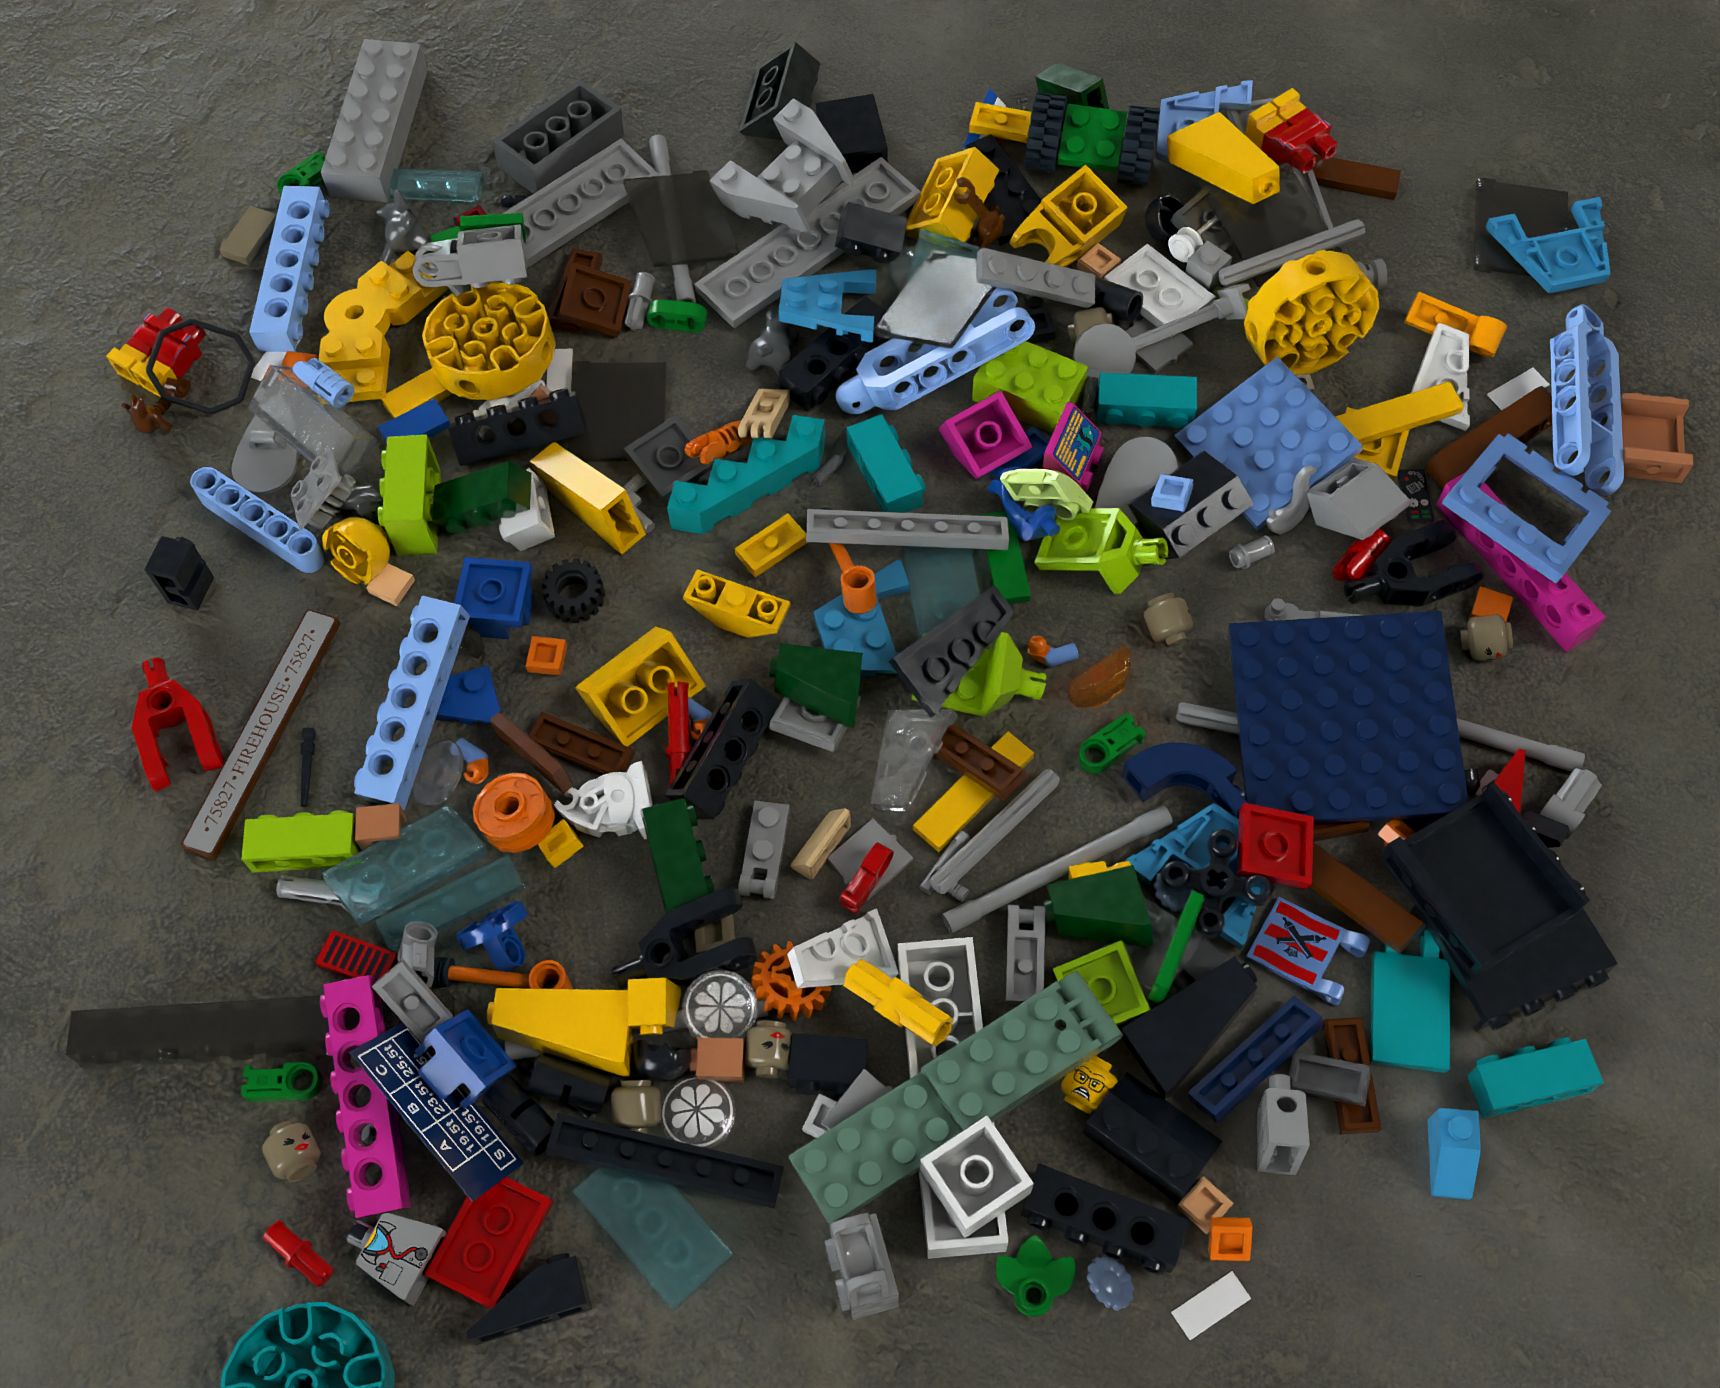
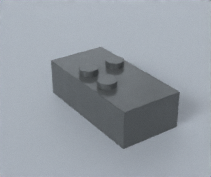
(558, 136)

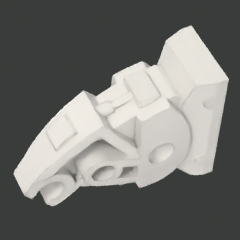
(609, 803)

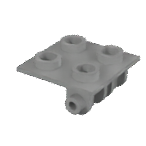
(319, 491)

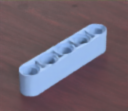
(257, 519)

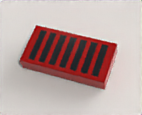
(354, 957)

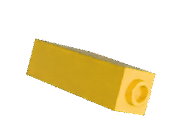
(1224, 158)
(590, 496)
(568, 1024)

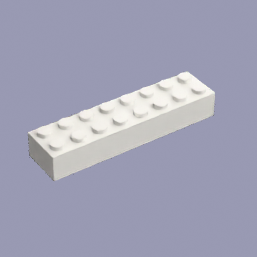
(947, 979)

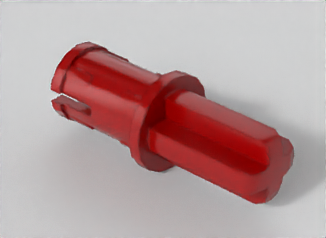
(298, 1253)

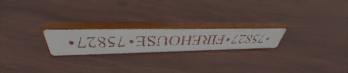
(260, 735)

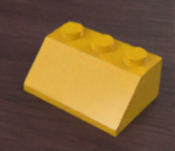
(937, 208)
(631, 688)

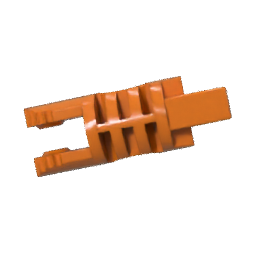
(717, 443)

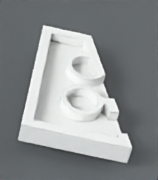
(1444, 362)
(830, 955)

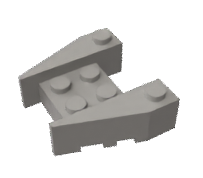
(794, 180)

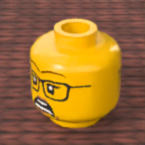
(1088, 1084)

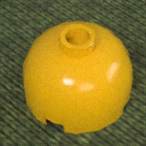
(357, 548)

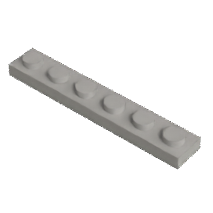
(907, 529)

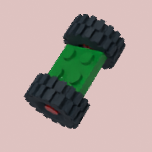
(1091, 138)

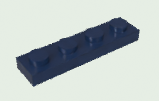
(1255, 1059)

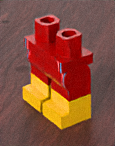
(1290, 132)
(174, 356)

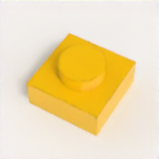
(560, 843)

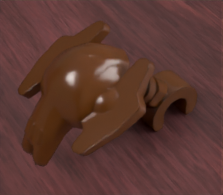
(990, 222)
(148, 418)

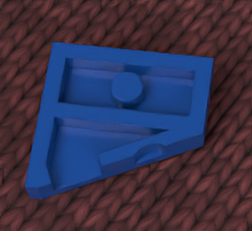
(469, 697)

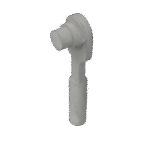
(1286, 611)

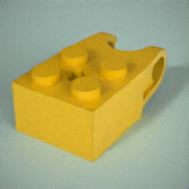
(1072, 218)

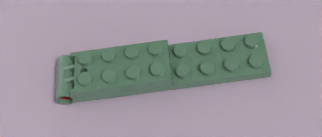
(970, 1081)

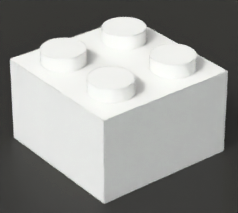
(976, 1176)

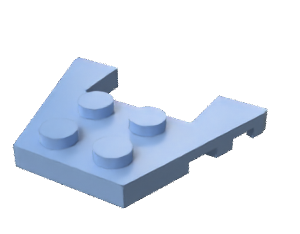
(1192, 107)

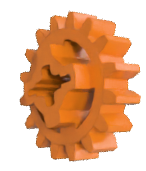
(779, 986)

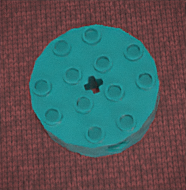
(311, 1346)

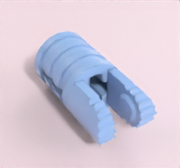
(324, 382)

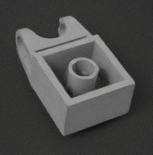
(474, 258)
(864, 1266)

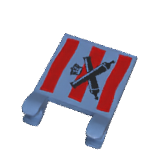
(1301, 947)

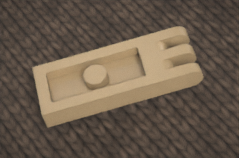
(764, 413)

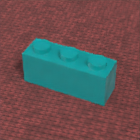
(1146, 399)
(885, 465)
(1534, 1077)

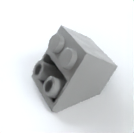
(1356, 499)

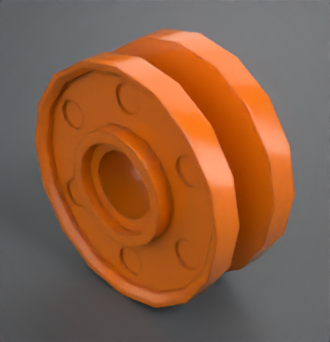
(513, 812)

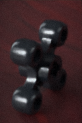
(1218, 870)

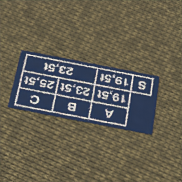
(456, 1136)

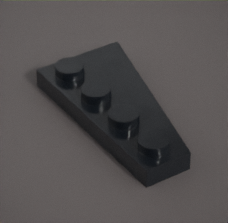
(1011, 189)
(946, 653)

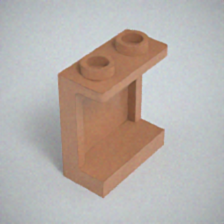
(1654, 437)

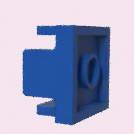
(496, 595)
(464, 1056)

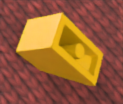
(652, 1005)

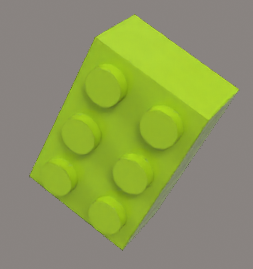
(1033, 383)
(409, 495)

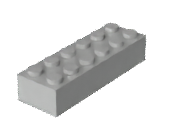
(374, 120)

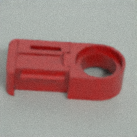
(866, 877)

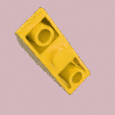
(735, 605)

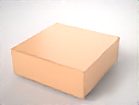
(1098, 261)
(391, 584)
(1204, 1202)

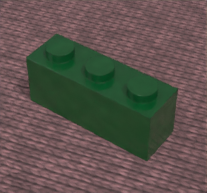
(482, 497)
(676, 853)

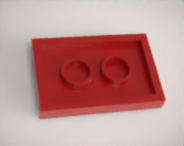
(489, 1241)

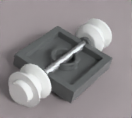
(1196, 226)

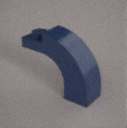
(1184, 766)

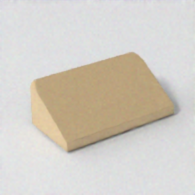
(822, 843)

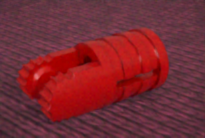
(1361, 556)

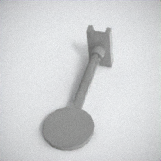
(1113, 350)

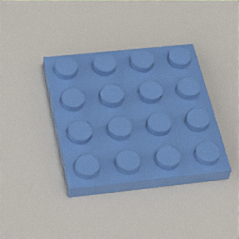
(1268, 435)

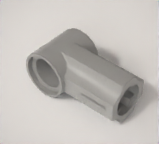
(1572, 799)
(418, 949)

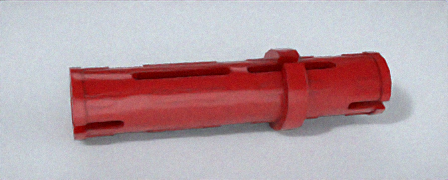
(677, 727)

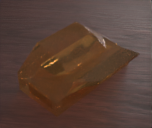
(1102, 681)

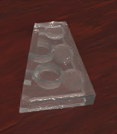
(905, 752)

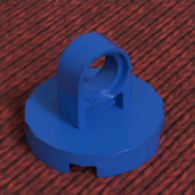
(497, 936)

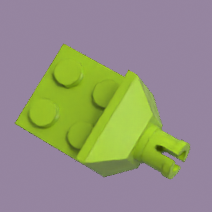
(1102, 543)
(995, 680)

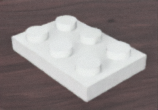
(1165, 287)

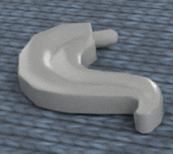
(1288, 517)

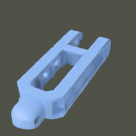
(983, 340)
(1578, 426)

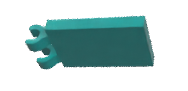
(1410, 1008)

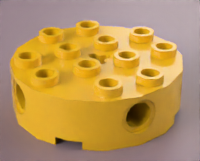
(1311, 311)
(489, 341)

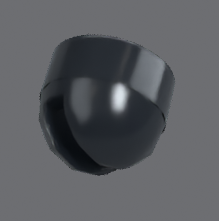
(1472, 781)

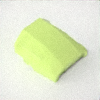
(1046, 487)

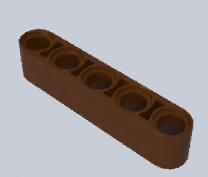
(1521, 419)

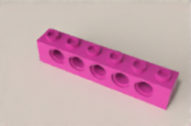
(1558, 607)
(387, 1149)

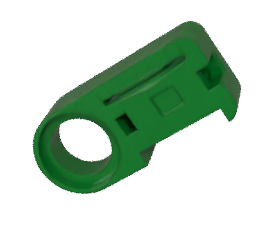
(305, 173)
(1112, 741)
(278, 1083)

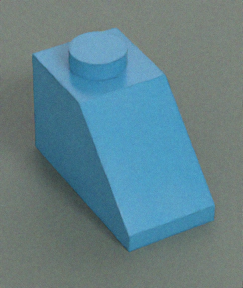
(1453, 1152)

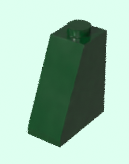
(1077, 85)
(819, 679)
(1101, 907)

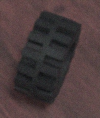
(569, 574)

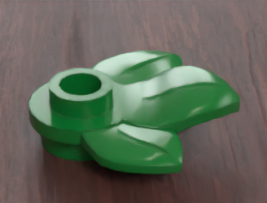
(1036, 1272)

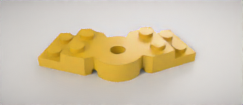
(362, 318)

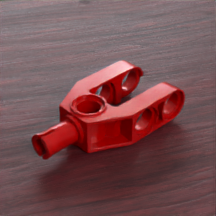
(151, 719)

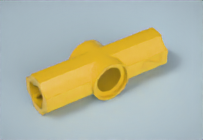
(898, 1002)

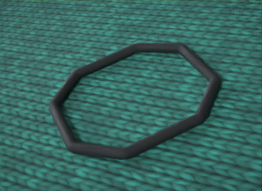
(185, 403)

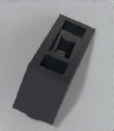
(540, 1298)

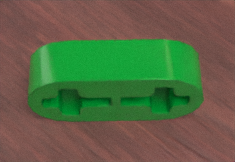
(677, 315)

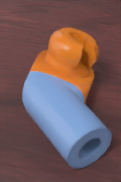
(1048, 655)
(699, 716)
(476, 760)

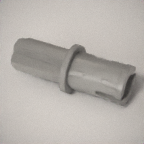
(639, 300)

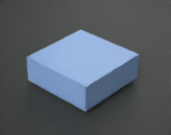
(1172, 492)

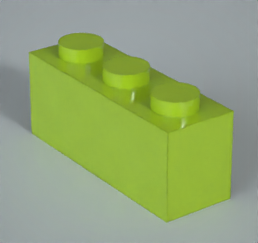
(299, 841)

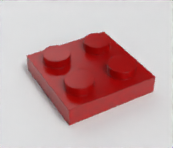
(1275, 845)

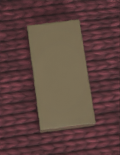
(248, 235)

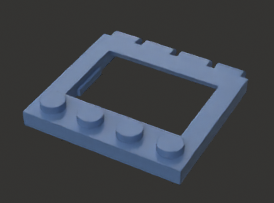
(1511, 530)

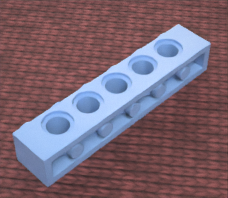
(289, 269)
(418, 720)

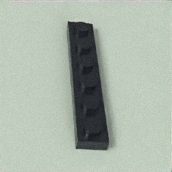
(665, 1160)

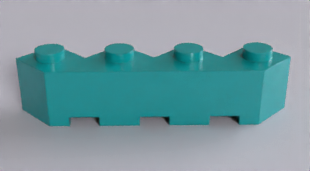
(737, 485)

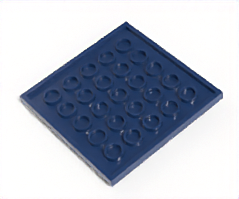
(1348, 717)

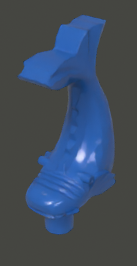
(1025, 523)

